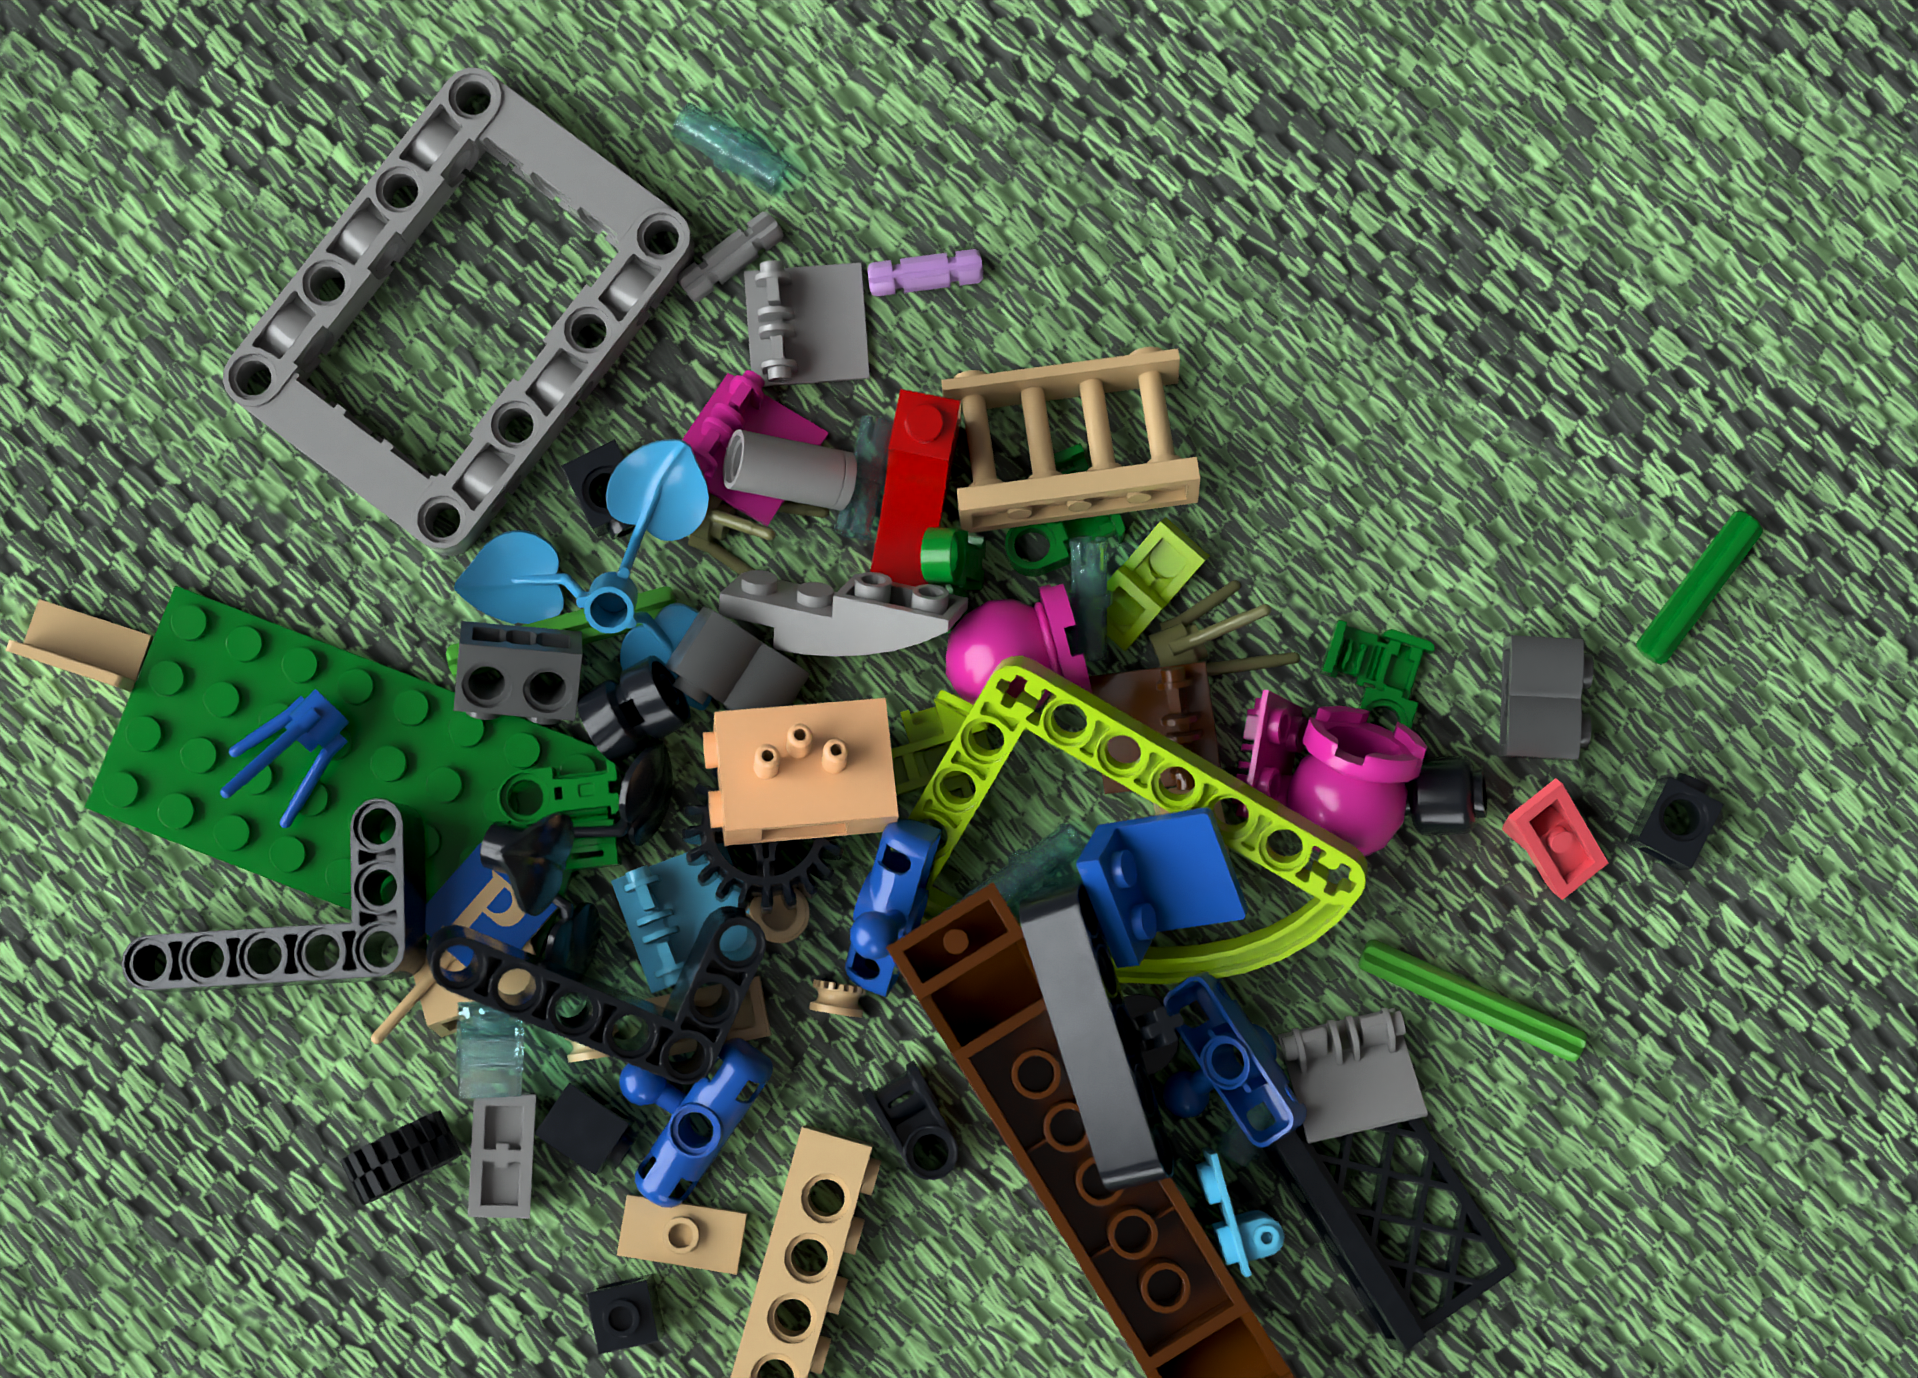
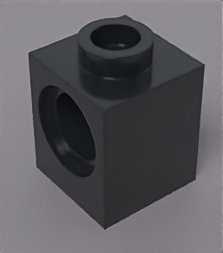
(585, 477)
(1654, 837)
(587, 1129)
(625, 1314)

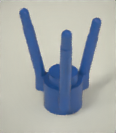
(310, 722)

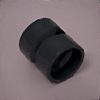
(627, 712)

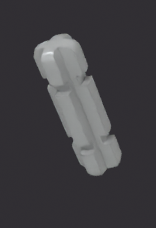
(730, 256)

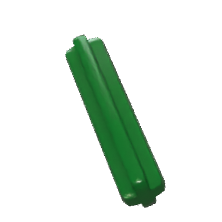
(1699, 587)

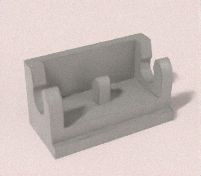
(502, 1156)

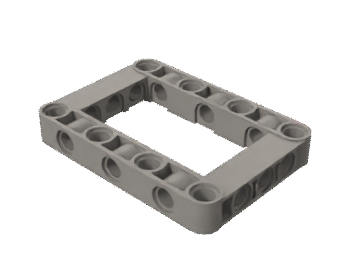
(376, 233)

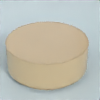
(782, 924)

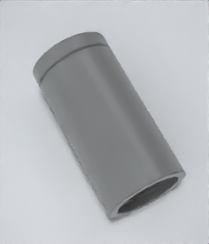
(789, 470)

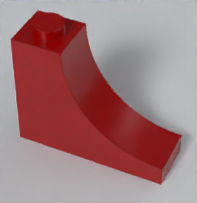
(916, 482)

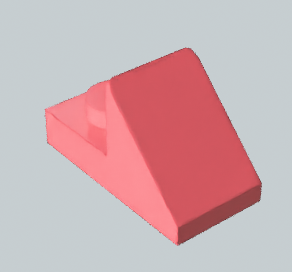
(1556, 839)

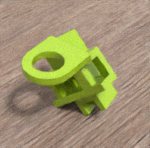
(930, 729)

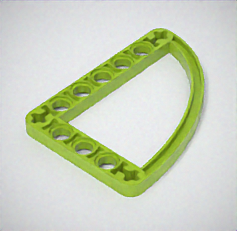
(1143, 776)

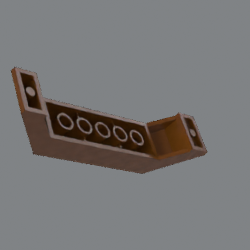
(1132, 1243)

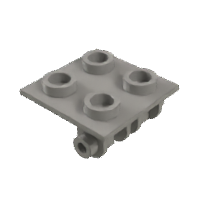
(806, 323)
(1353, 1074)

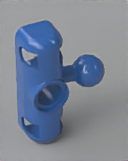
(891, 901)
(1238, 1086)
(679, 1148)

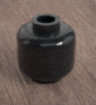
(1446, 796)

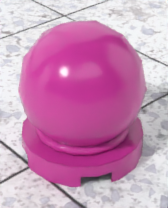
(1013, 629)
(1355, 776)

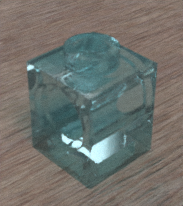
(488, 1052)

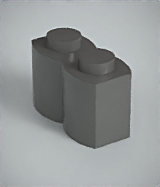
(732, 666)
(1543, 698)

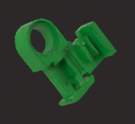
(1061, 532)
(953, 561)
(1385, 666)
(581, 797)

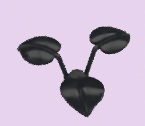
(538, 855)

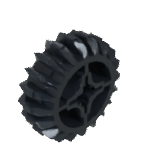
(766, 883)

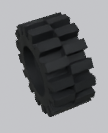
(400, 1157)

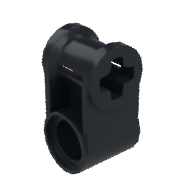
(912, 1119)

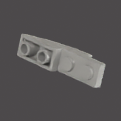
(859, 619)

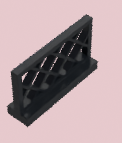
(1355, 1247)

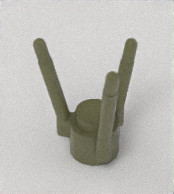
(721, 518)
(1185, 645)

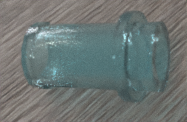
(1235, 1144)

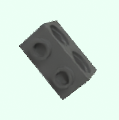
(519, 656)

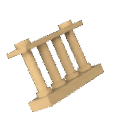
(1102, 488)

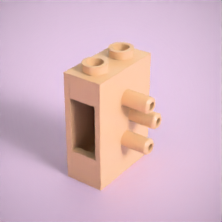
(801, 771)

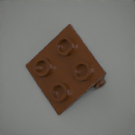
(1168, 700)

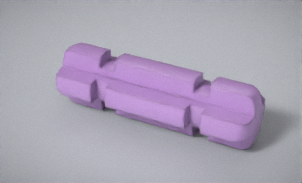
(925, 272)

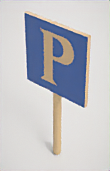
(476, 900)

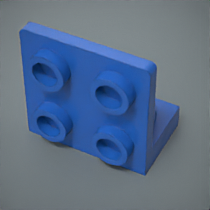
(1158, 878)

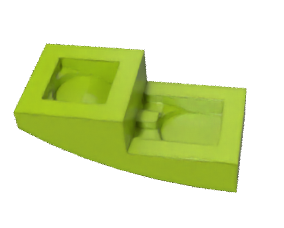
(1150, 581)

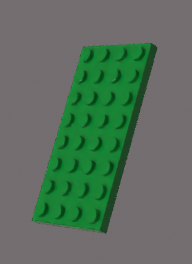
(228, 672)

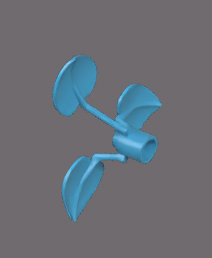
(651, 488)

